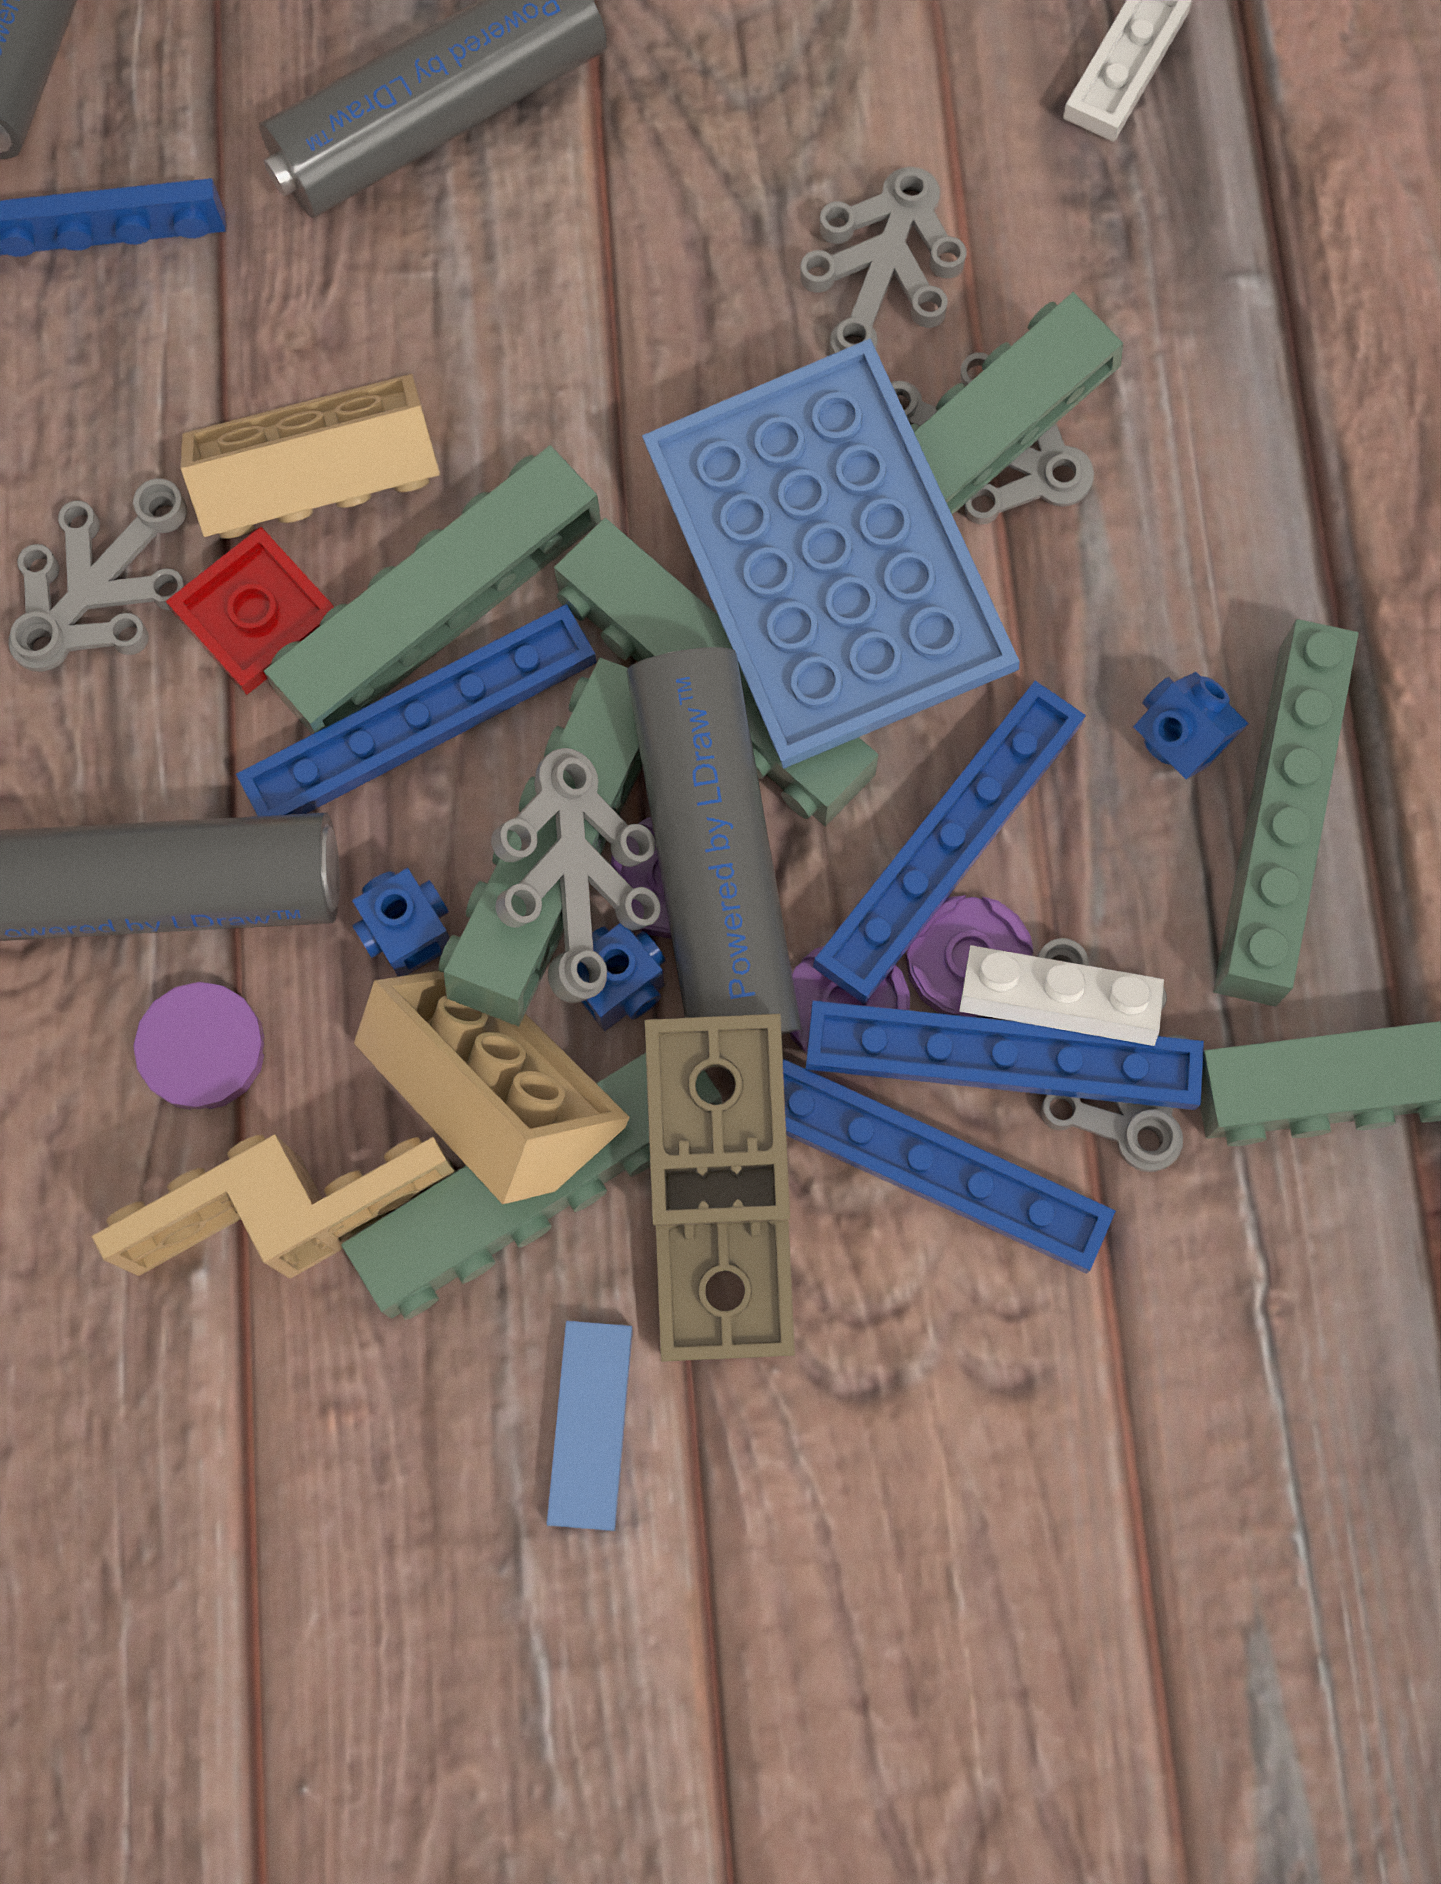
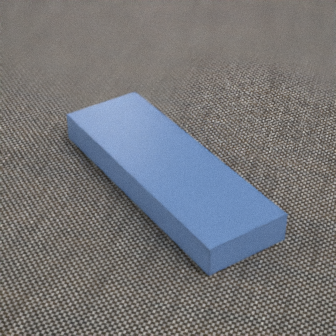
(590, 1426)

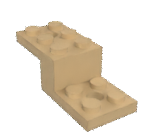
(275, 1200)

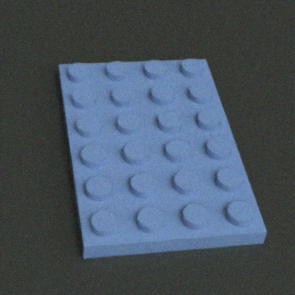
(829, 553)

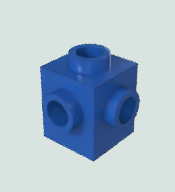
(1189, 723)
(401, 921)
(634, 989)

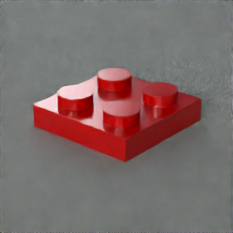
(250, 608)

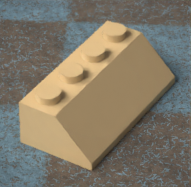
(308, 457)
(487, 1087)

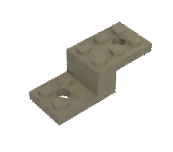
(720, 1186)

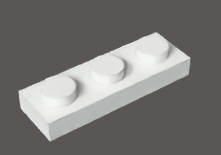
(1124, 65)
(1062, 995)

